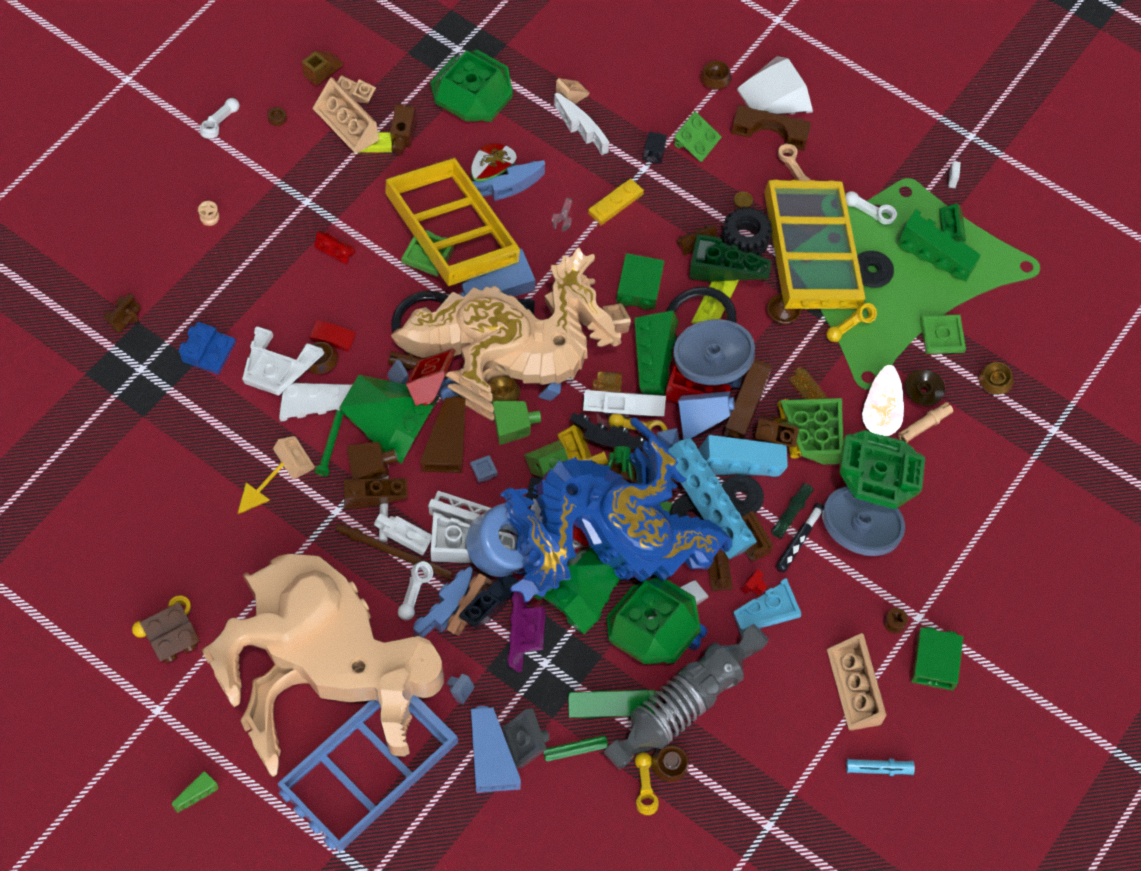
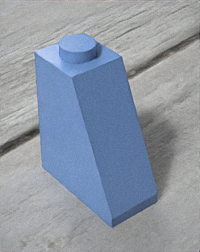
(704, 411)

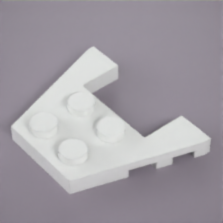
(274, 371)

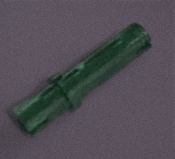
(796, 504)

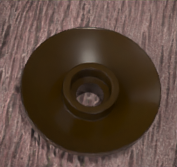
(928, 381)

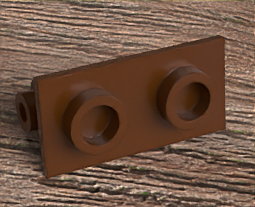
(688, 241)
(720, 572)

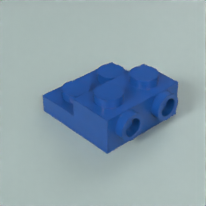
(206, 348)

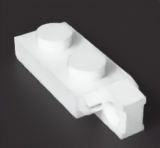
(404, 533)

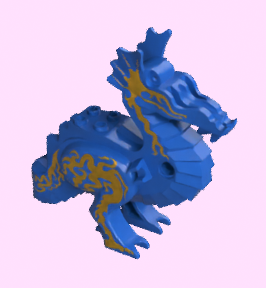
(617, 518)

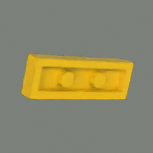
(615, 201)

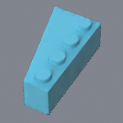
(743, 456)

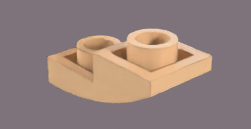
(359, 91)

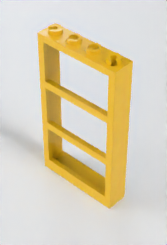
(470, 268)

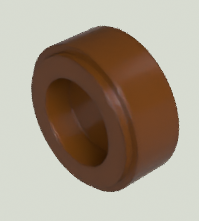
(277, 116)

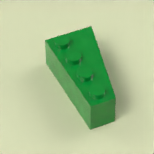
(938, 247)
(654, 350)

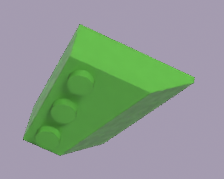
(820, 428)

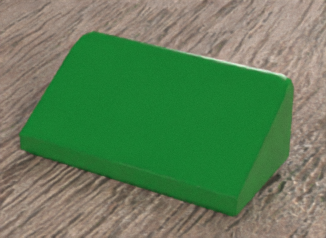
(953, 221)

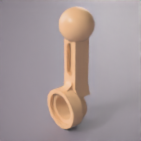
(790, 161)

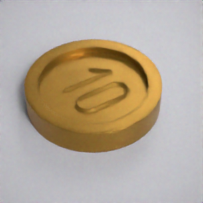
(743, 199)

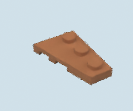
(476, 585)

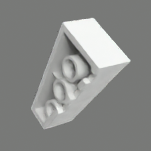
(449, 540)

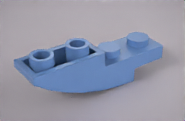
(517, 179)
(449, 599)

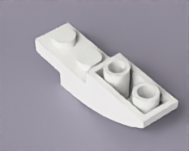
(624, 403)

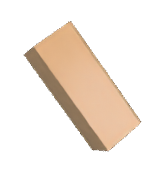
(346, 117)
(857, 683)

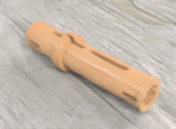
(932, 418)

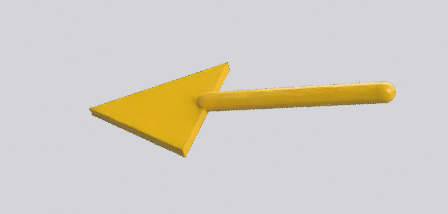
(252, 497)

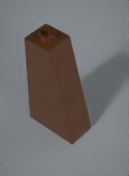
(748, 400)
(446, 443)

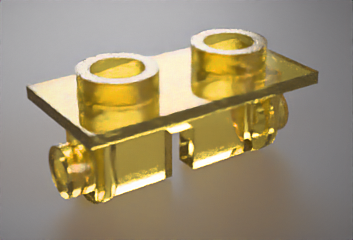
(806, 385)

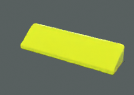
(710, 307)

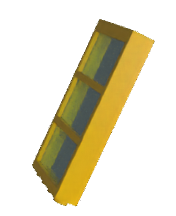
(814, 245)

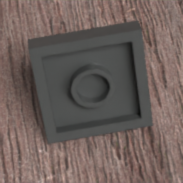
(525, 738)

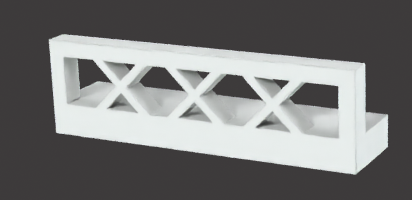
(452, 510)

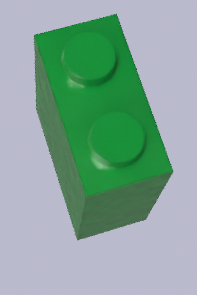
(640, 281)
(937, 658)

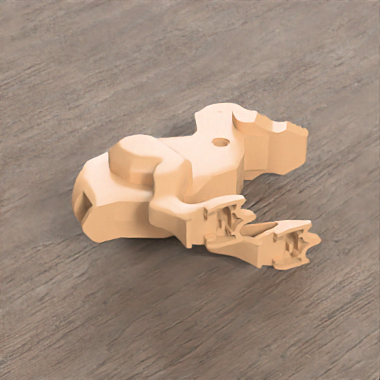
(321, 638)

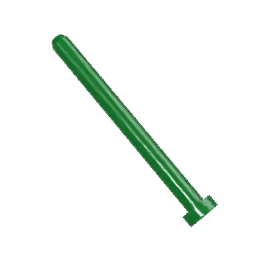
(323, 469)

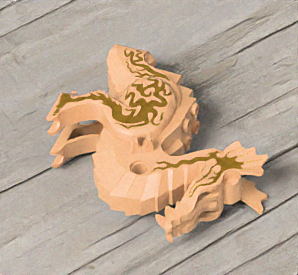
(507, 339)

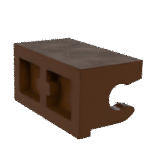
(763, 545)

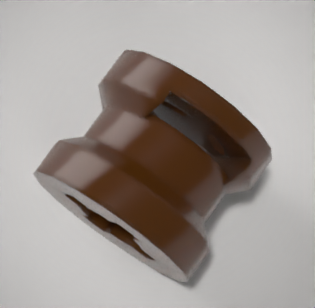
(896, 625)

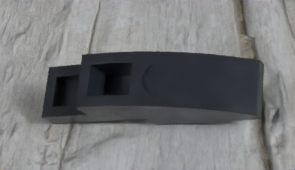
(601, 437)
(489, 602)

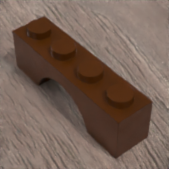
(752, 120)

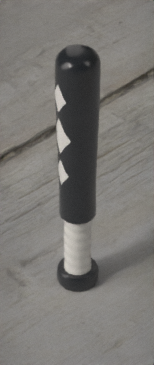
(793, 548)

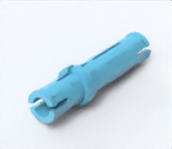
(880, 766)

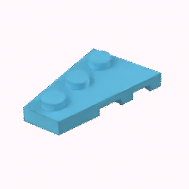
(771, 608)

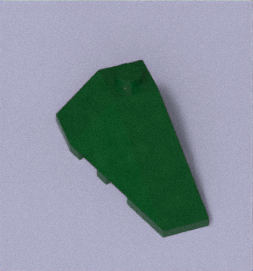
(721, 262)

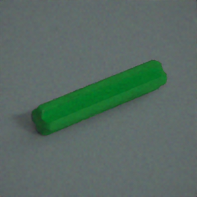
(575, 748)

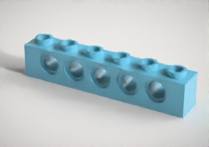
(710, 496)

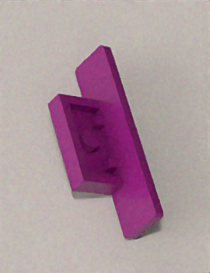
(526, 631)

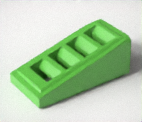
(197, 790)

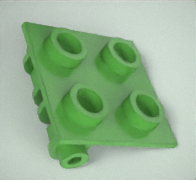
(697, 137)

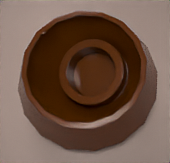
(716, 75)
(779, 314)
(325, 362)
(670, 763)

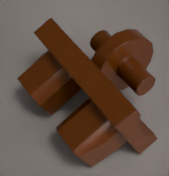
(123, 314)

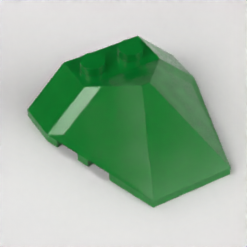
(386, 413)
(585, 592)

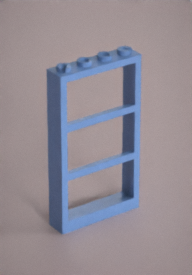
(421, 713)

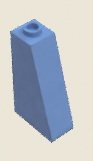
(511, 280)
(492, 757)

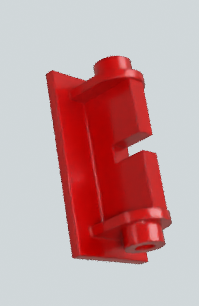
(331, 246)

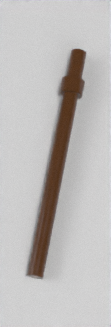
(357, 535)

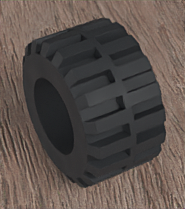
(747, 220)

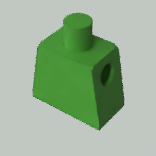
(513, 420)
(545, 458)

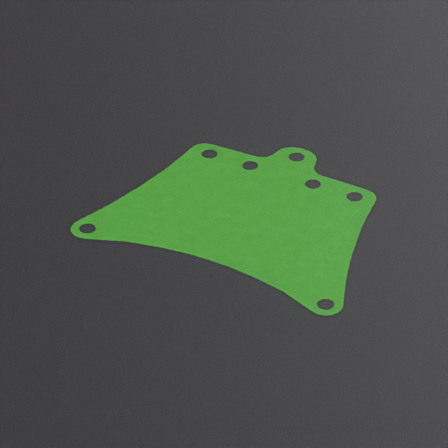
(916, 285)

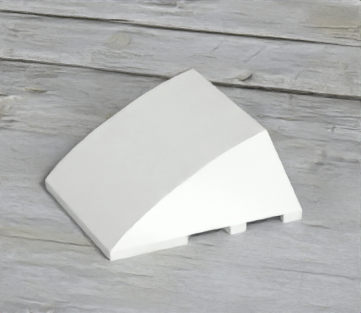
(776, 89)

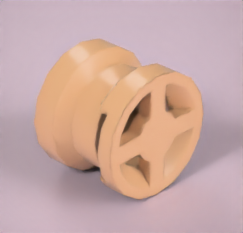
(204, 210)

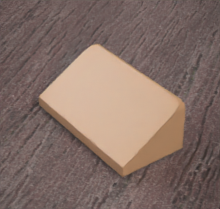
(293, 456)

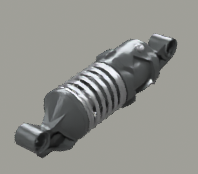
(690, 693)

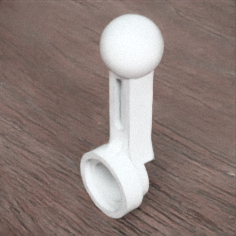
(231, 105)
(854, 200)
(406, 610)

